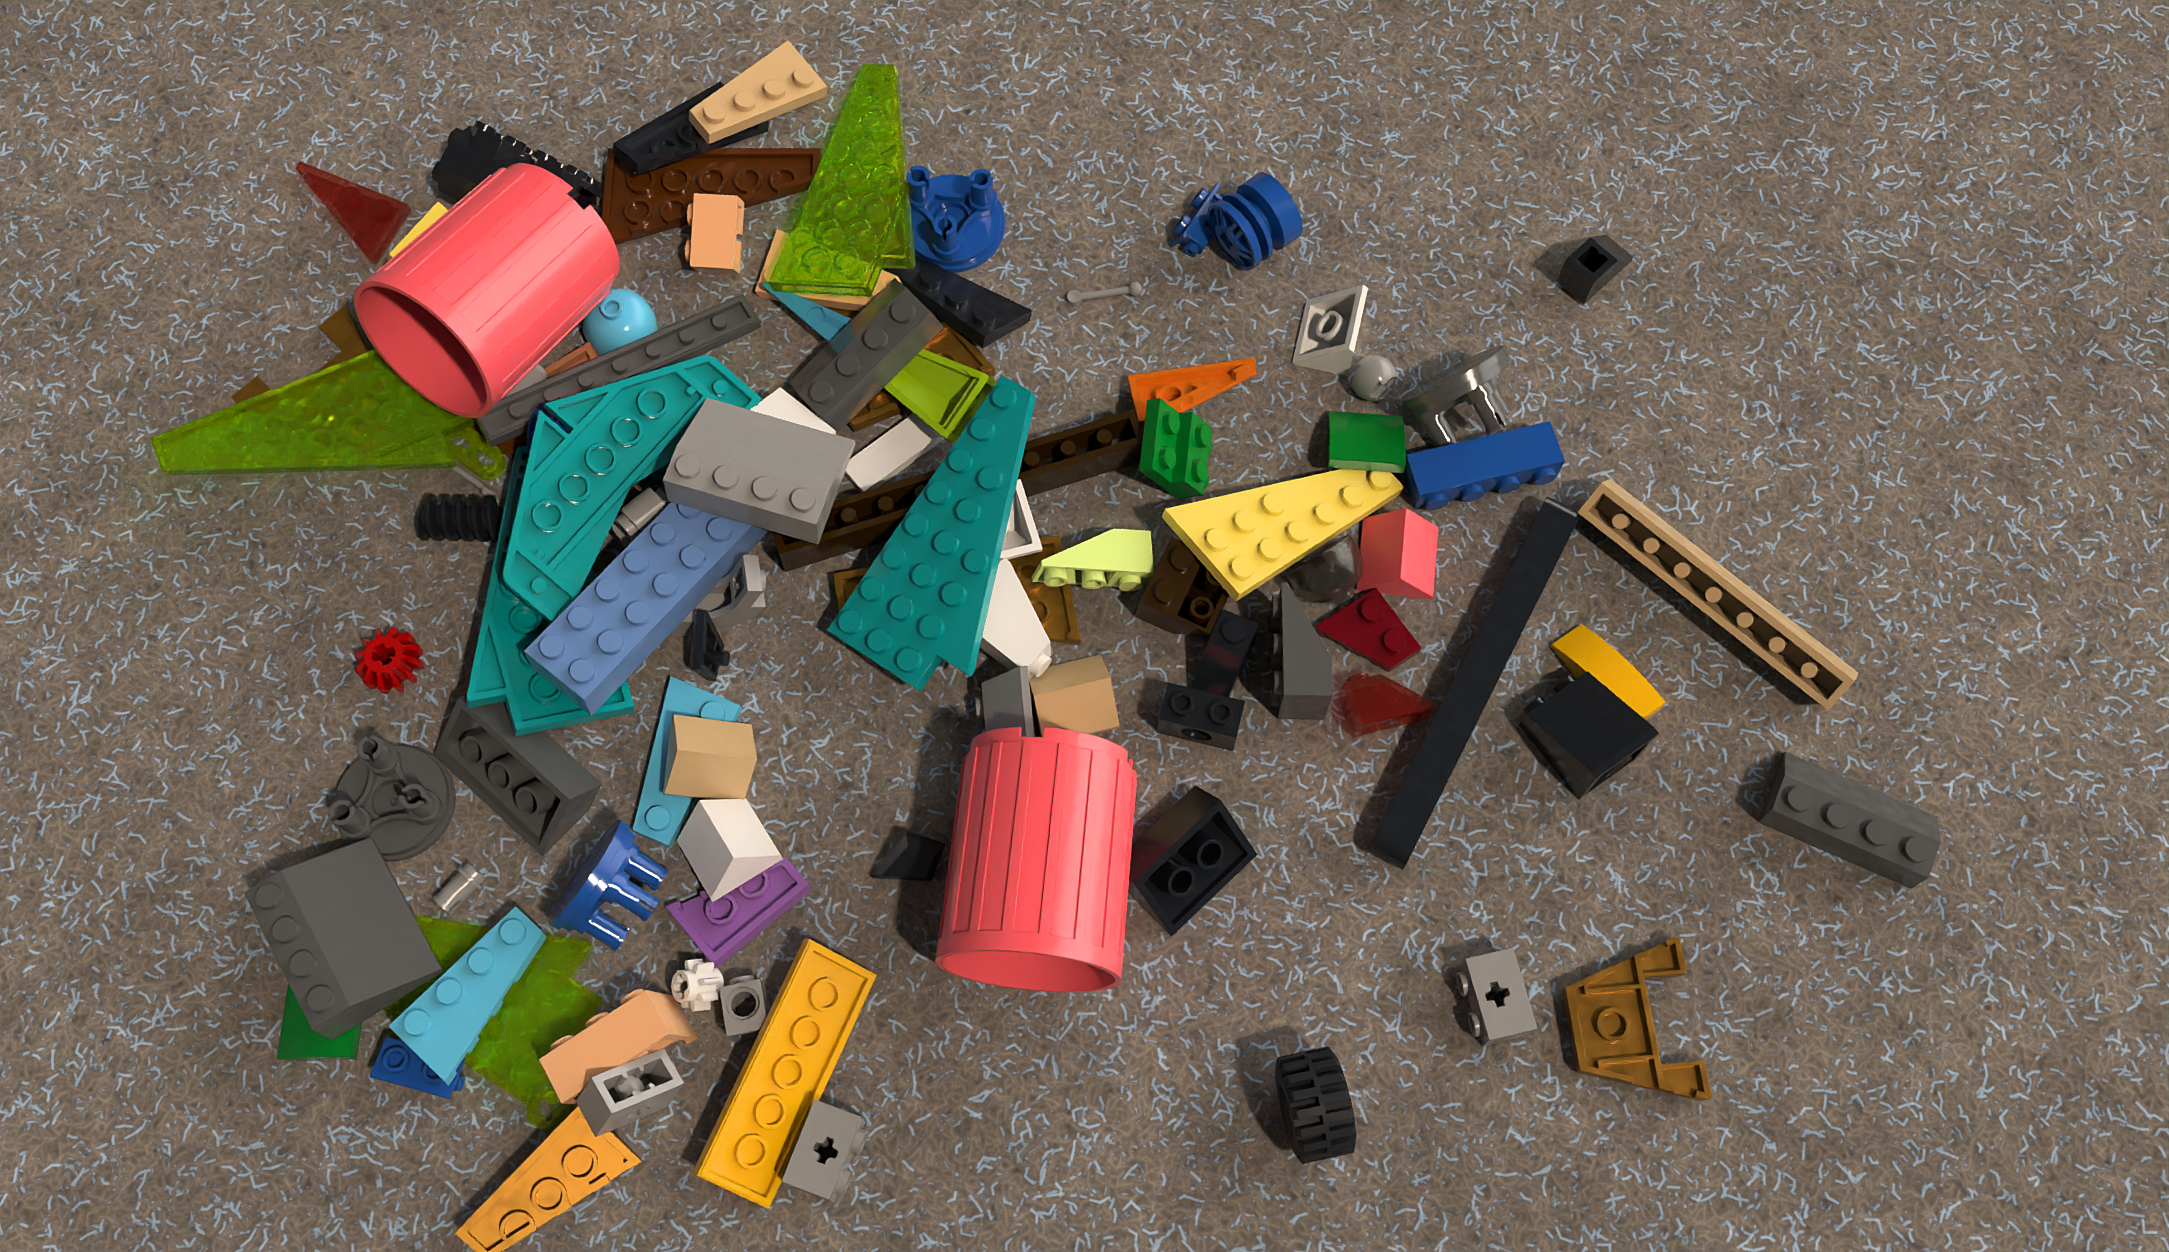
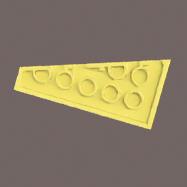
(1269, 528)

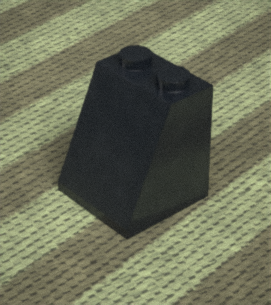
(1586, 732)

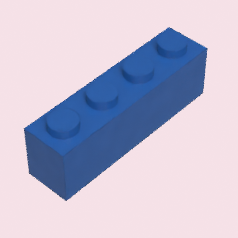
(1483, 466)

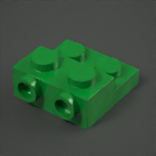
(1175, 449)

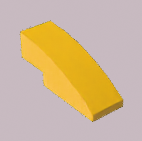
(1586, 651)

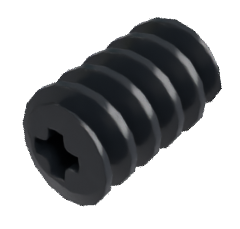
(460, 520)

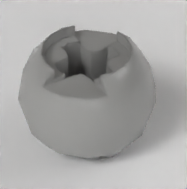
(1373, 377)

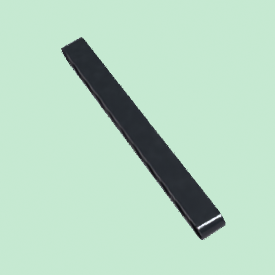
(1473, 684)

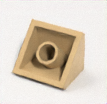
(1075, 697)
(709, 758)

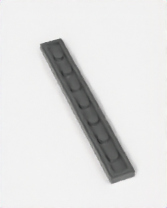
(660, 349)

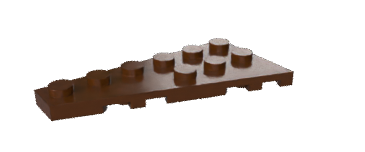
(660, 197)

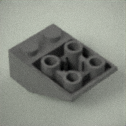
(1299, 661)

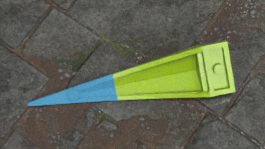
(930, 385)

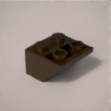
(1182, 594)

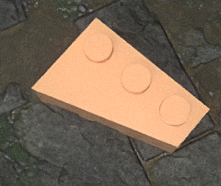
(635, 1029)

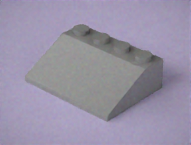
(758, 470)

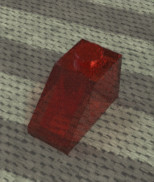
(1380, 704)

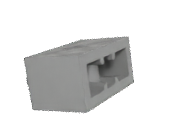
(1501, 976)
(629, 1092)
(821, 1127)

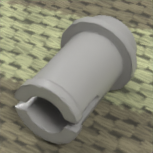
(459, 888)

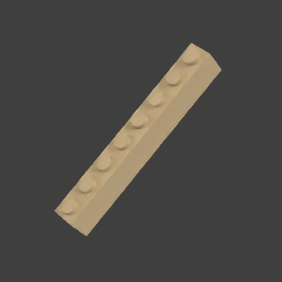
(1719, 594)

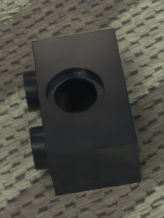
(1200, 716)

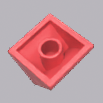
(1398, 554)

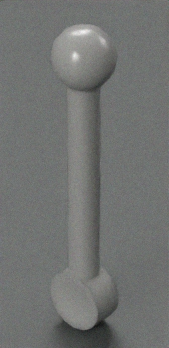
(1075, 297)
(485, 489)

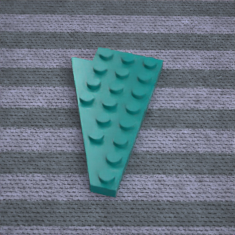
(939, 568)
(506, 630)

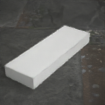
(891, 453)

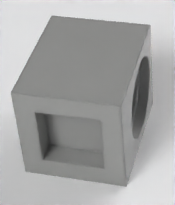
(746, 1027)

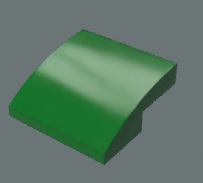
(1366, 441)
(304, 1044)

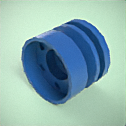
(1255, 221)

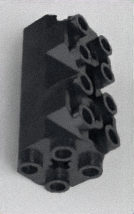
(481, 151)

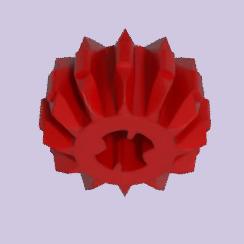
(392, 674)

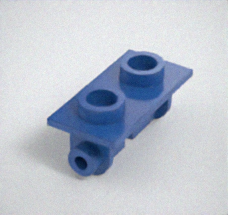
(1191, 230)
(403, 1067)

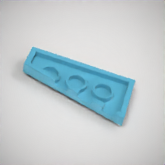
(661, 815)
(456, 1008)

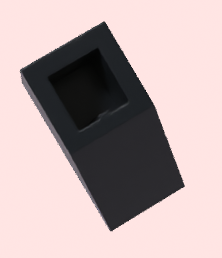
(1592, 267)

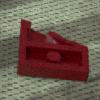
(1372, 631)

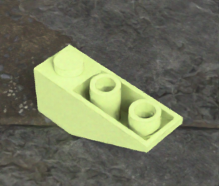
(1111, 559)

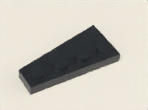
(673, 138)
(962, 303)

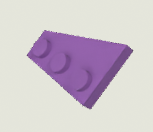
(743, 913)

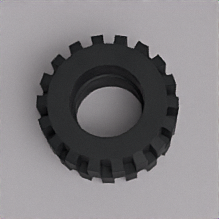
(1315, 1105)

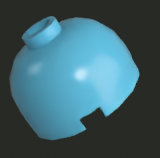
(619, 321)

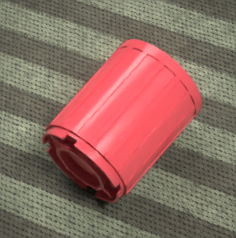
(488, 289)
(1039, 862)

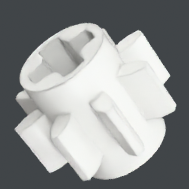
(697, 985)

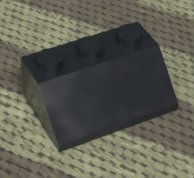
(1186, 859)

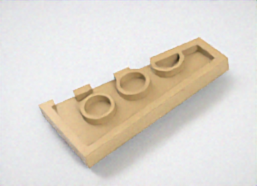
(760, 93)

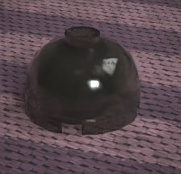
(1328, 573)

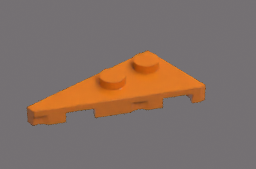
(1188, 385)

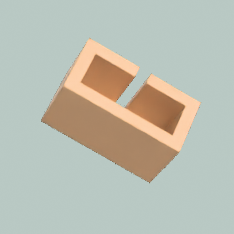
(715, 226)

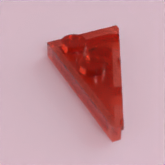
(365, 214)

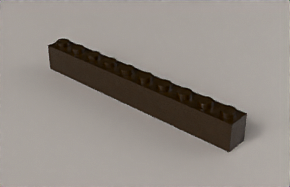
(1045, 465)

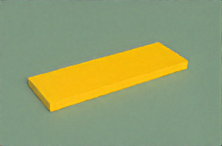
(785, 1073)

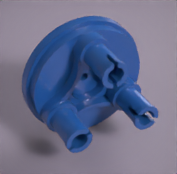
(955, 218)
(603, 880)

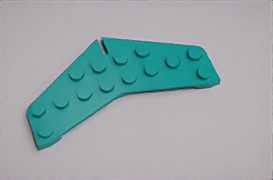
(582, 477)

